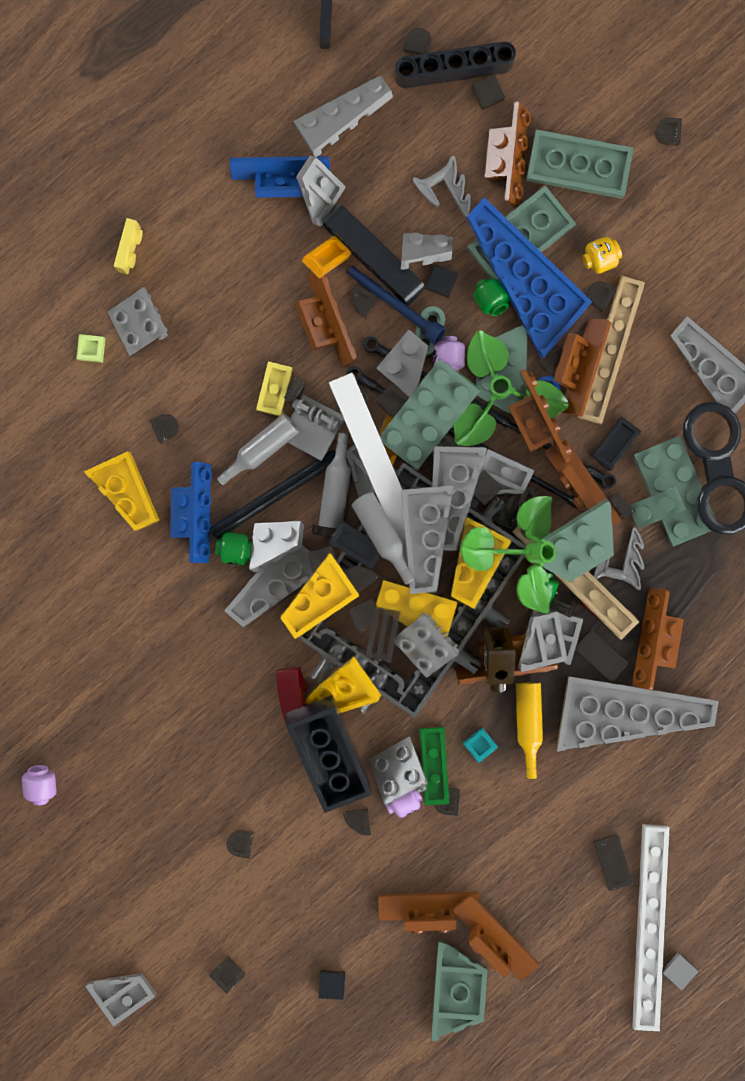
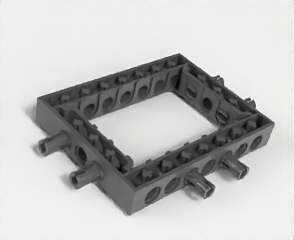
(413, 693)

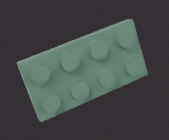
(579, 164)
(538, 219)
(429, 413)
(668, 467)

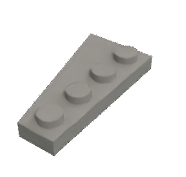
(344, 112)
(712, 363)
(461, 469)
(425, 532)
(270, 586)

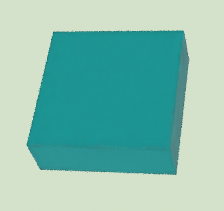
(480, 745)

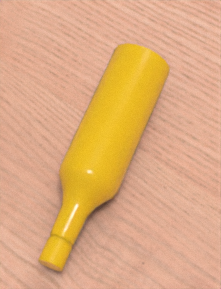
(529, 722)

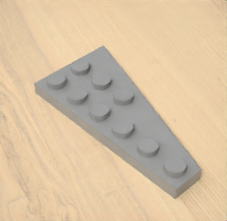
(613, 713)

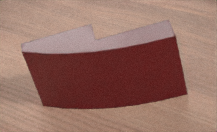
(290, 689)

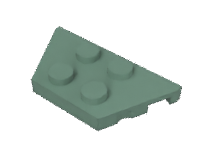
(517, 348)
(582, 542)
(457, 991)

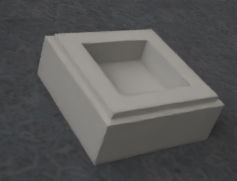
(679, 971)

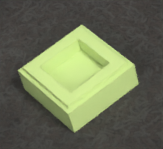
(90, 348)

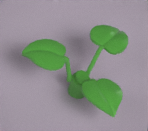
(490, 356)
(535, 519)

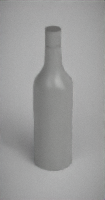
(261, 447)
(336, 487)
(382, 533)

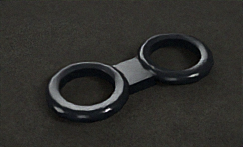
(716, 464)

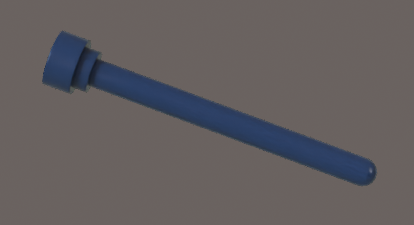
(432, 330)

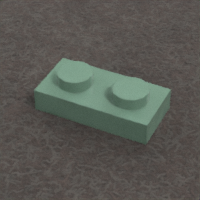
(657, 507)

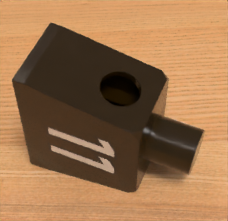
(498, 663)

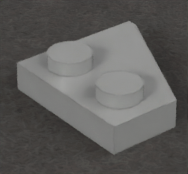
(509, 473)

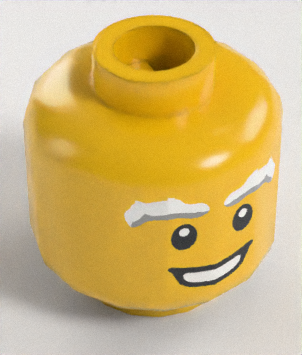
(602, 255)

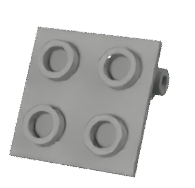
(137, 321)
(316, 425)
(426, 645)
(398, 771)

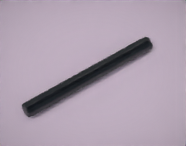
(272, 496)

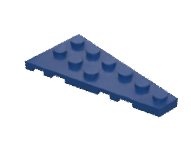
(535, 286)

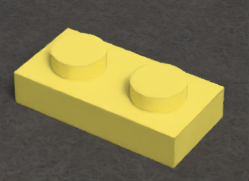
(130, 237)
(274, 389)

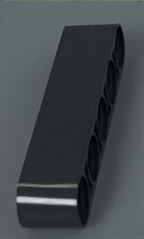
(464, 56)
(373, 255)

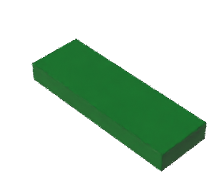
(434, 765)

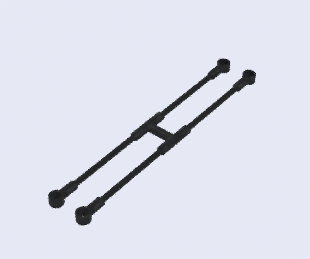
(500, 419)

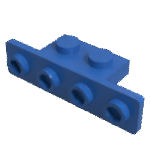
(272, 174)
(192, 512)

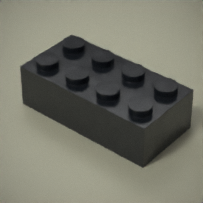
(328, 753)

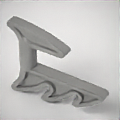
(448, 176)
(629, 572)

